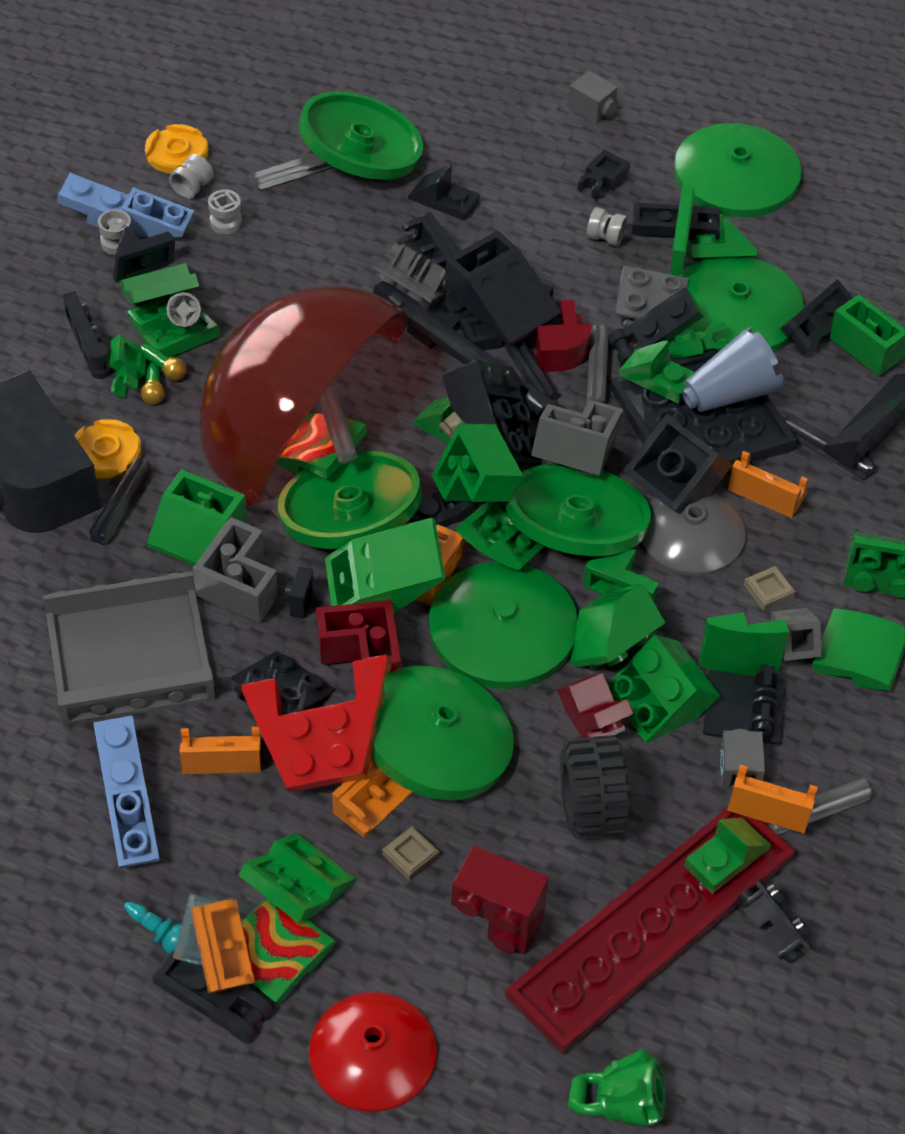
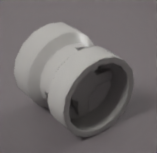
(193, 174)
(225, 211)
(606, 226)
(111, 227)
(183, 309)

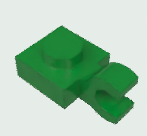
(694, 343)
(129, 364)

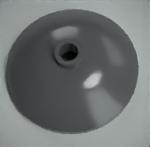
(695, 544)

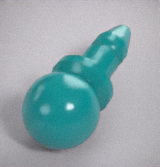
(165, 932)

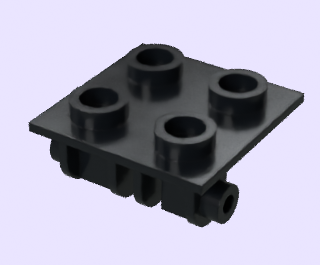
(297, 686)
(746, 703)

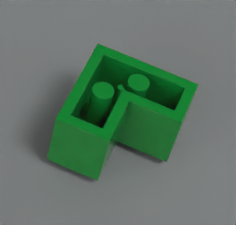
(477, 466)

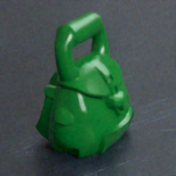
(626, 1093)

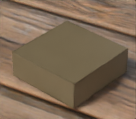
(769, 588)
(410, 853)

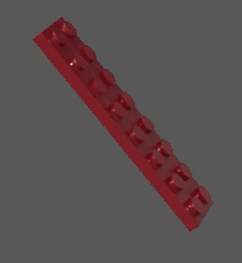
(634, 939)

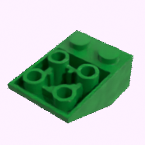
(387, 566)

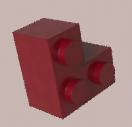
(357, 633)
(504, 895)

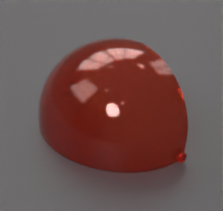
(277, 372)

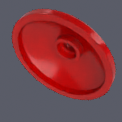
(377, 1073)

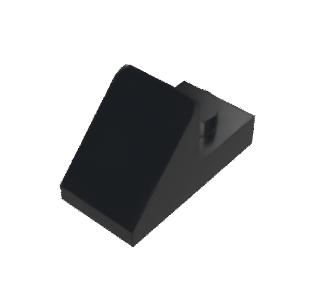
(440, 194)
(139, 256)

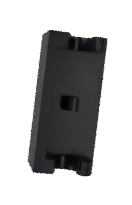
(428, 240)

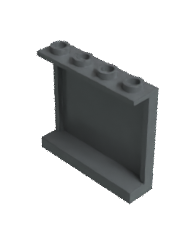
(128, 648)

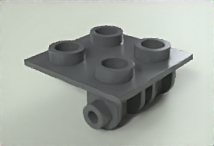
(397, 271)
(642, 291)

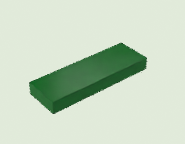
(682, 230)

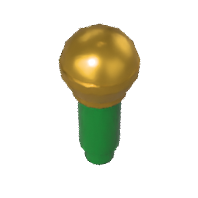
(173, 368)
(152, 391)

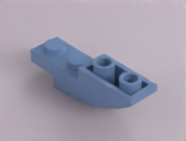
(148, 212)
(126, 792)

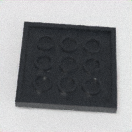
(729, 429)

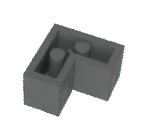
(577, 438)
(233, 572)

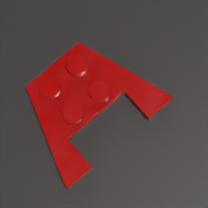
(324, 742)

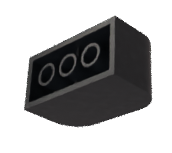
(42, 465)

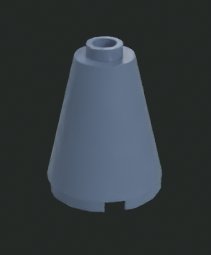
(734, 374)

